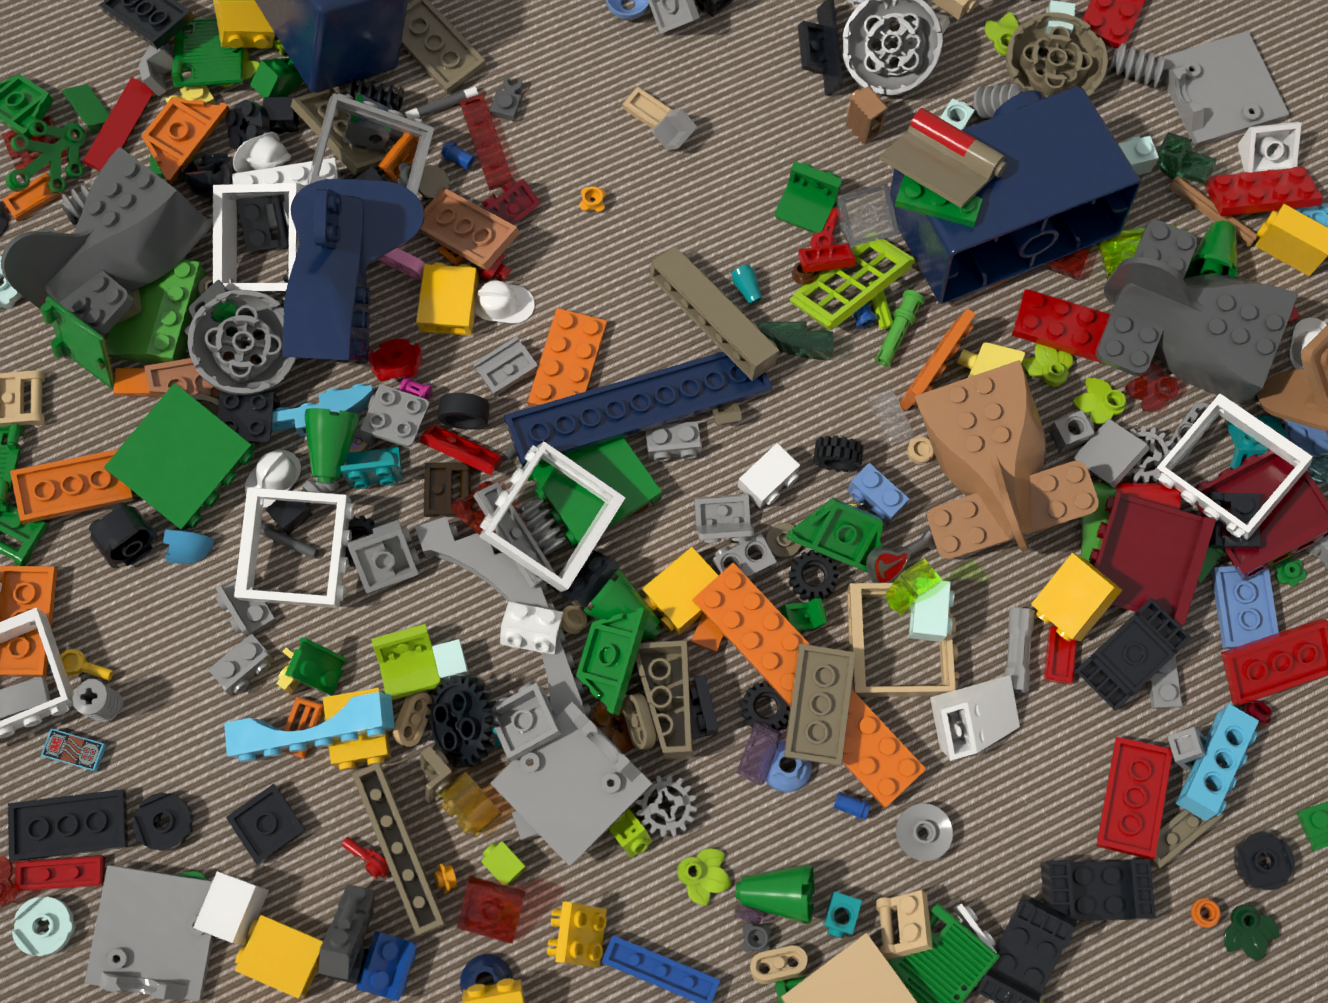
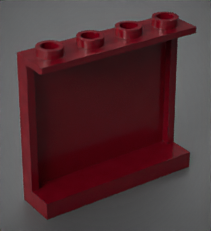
(1289, 528)
(1152, 553)

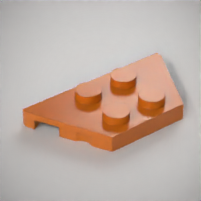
(180, 133)

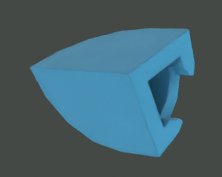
(186, 546)

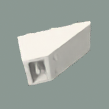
(974, 717)

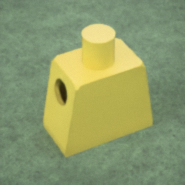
(988, 358)

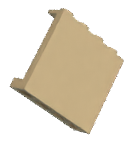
(852, 976)

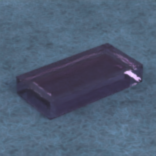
(759, 753)

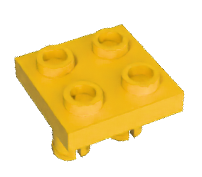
(579, 934)

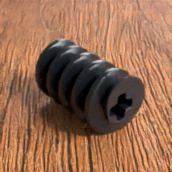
(389, 99)

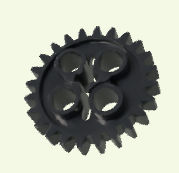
(462, 720)

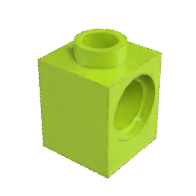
(502, 863)

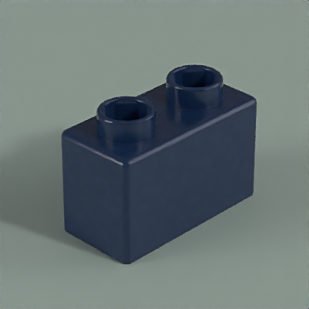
(338, 38)
(1058, 195)

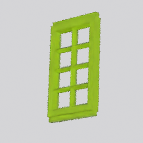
(828, 320)

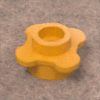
(592, 192)
(445, 878)

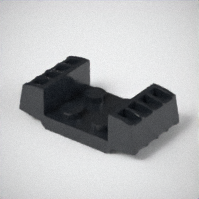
(1133, 654)
(1099, 889)
(1027, 953)

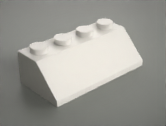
(291, 173)

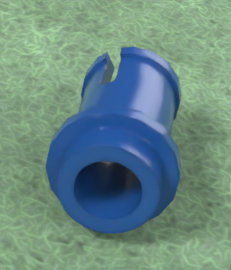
(457, 155)
(852, 805)

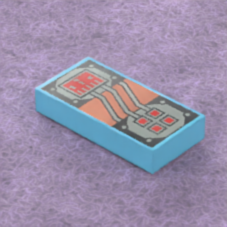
(73, 750)

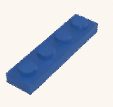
(660, 971)

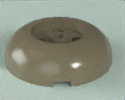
(1083, 48)

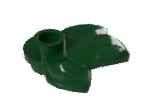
(1250, 936)

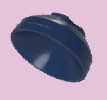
(484, 963)

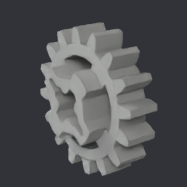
(1154, 457)
(679, 802)

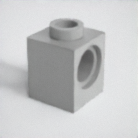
(1064, 438)

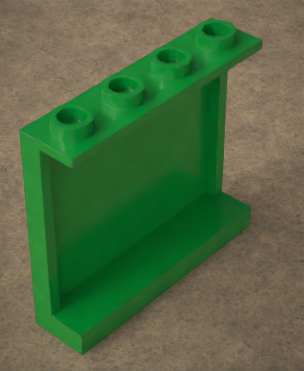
(180, 457)
(576, 506)

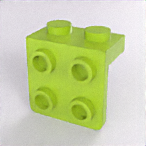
(406, 661)

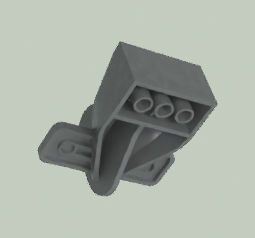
(125, 238)
(1202, 327)

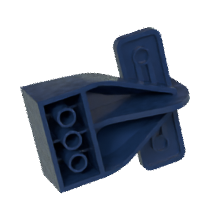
(340, 233)

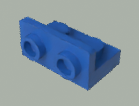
(387, 966)

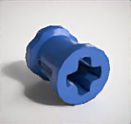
(864, 317)

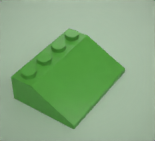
(158, 330)

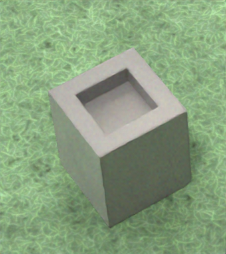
(674, 129)
(1187, 746)

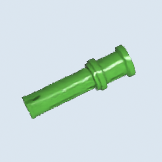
(904, 318)

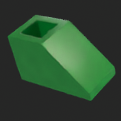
(276, 78)

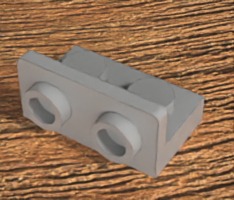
(673, 441)
(247, 615)
(241, 665)

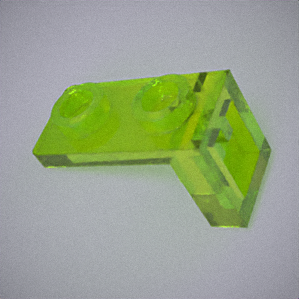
(911, 586)

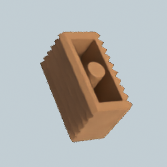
(866, 114)

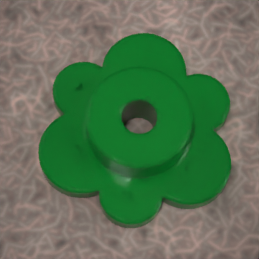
(1285, 575)

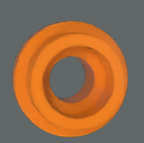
(1213, 909)

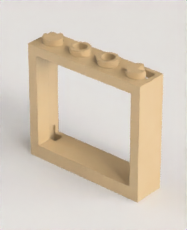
(948, 650)

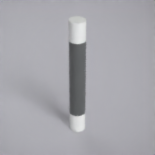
(440, 104)

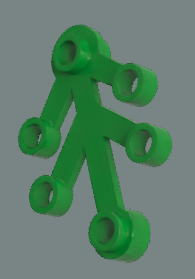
(50, 153)

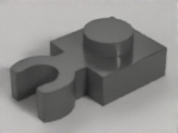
(507, 102)

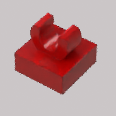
(497, 270)

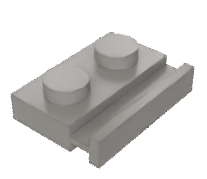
(505, 366)

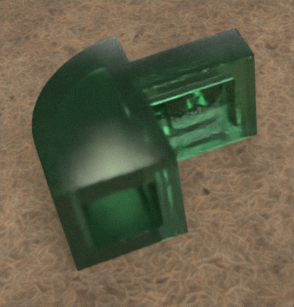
(1179, 160)

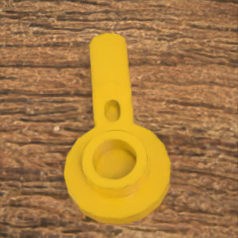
(76, 663)

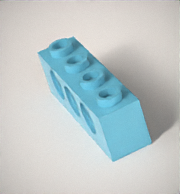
(1195, 795)

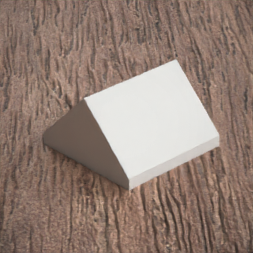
(1270, 147)
(230, 908)

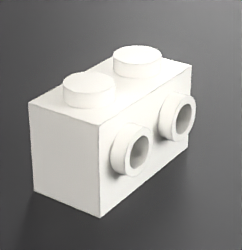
(769, 476)

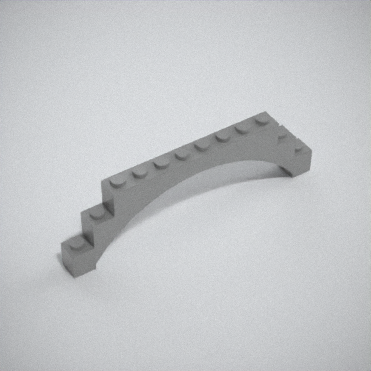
(502, 573)

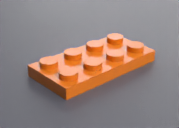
(567, 357)
(936, 363)
(67, 487)
(21, 591)

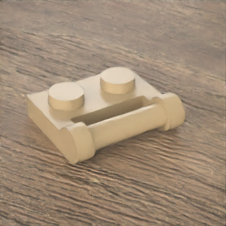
(13, 398)
(912, 922)

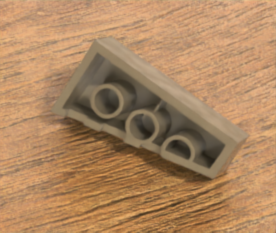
(666, 683)

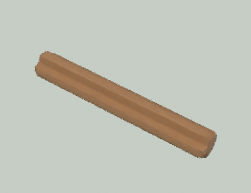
(1208, 208)

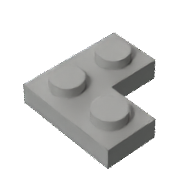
(1165, 688)

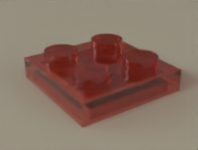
(491, 909)

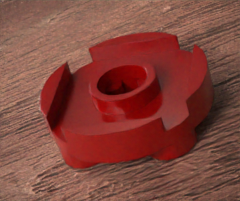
(395, 359)

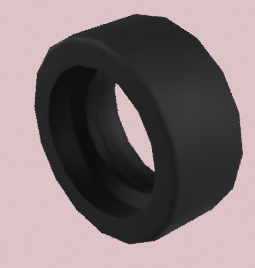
(463, 411)

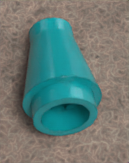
(746, 282)

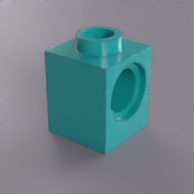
(850, 905)

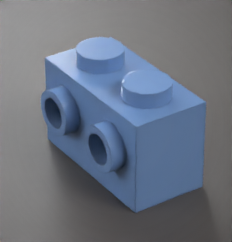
(877, 494)

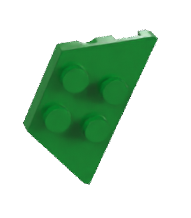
(22, 104)
(840, 533)
(611, 656)

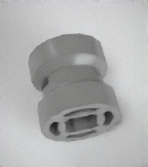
(313, 486)

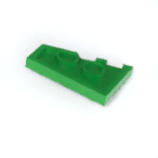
(922, 200)

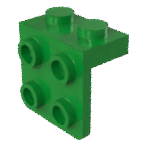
(808, 197)

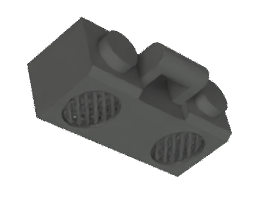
(346, 932)

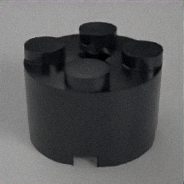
(122, 535)

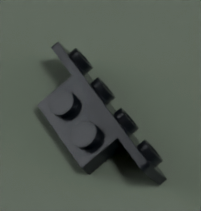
(821, 47)

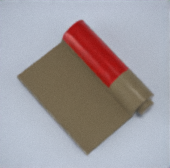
(944, 158)

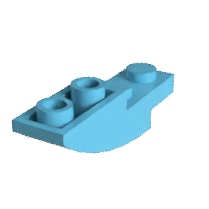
(335, 399)

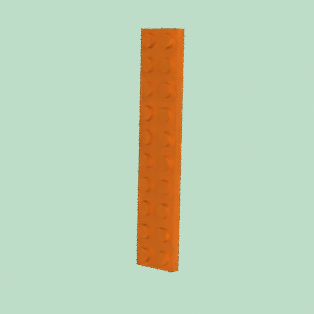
(772, 648)

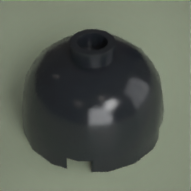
(213, 170)

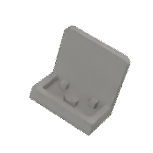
(393, 417)
(723, 518)

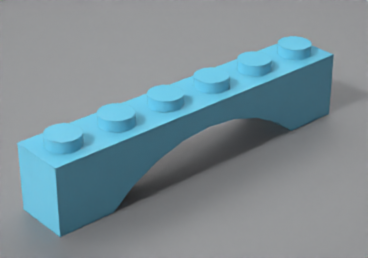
(361, 715)

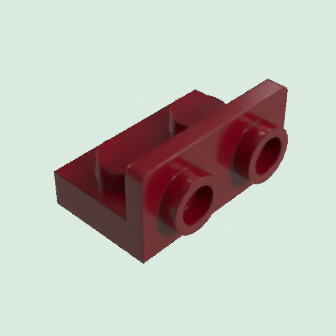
(512, 203)

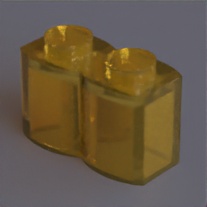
(470, 804)

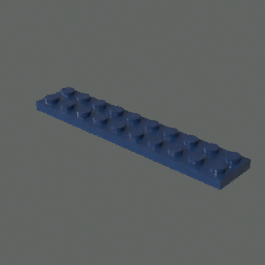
(633, 405)

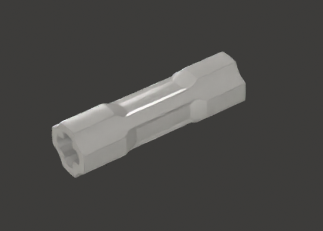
(1020, 631)

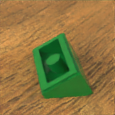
(87, 106)

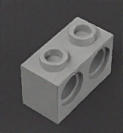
(739, 556)

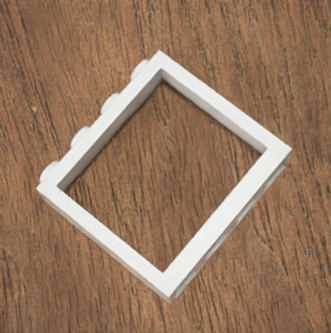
(226, 233)
(1260, 432)
(612, 503)
(250, 542)
(20, 625)

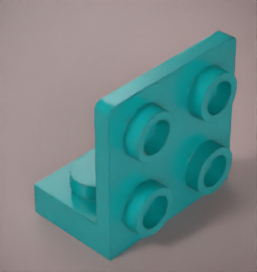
(1246, 445)
(373, 467)

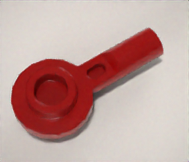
(825, 237)
(376, 864)

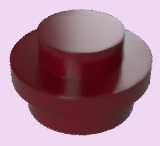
(1259, 711)

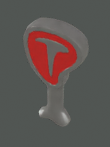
(887, 564)

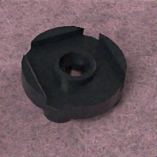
(238, 120)
(148, 815)
(1255, 876)

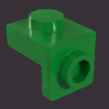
(806, 615)

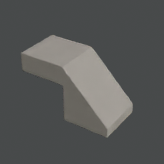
(155, 65)

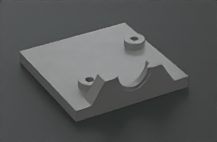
(1222, 89)
(567, 786)
(150, 926)

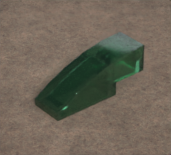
(797, 341)

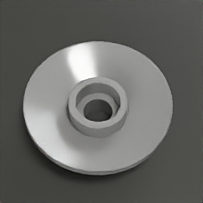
(937, 826)

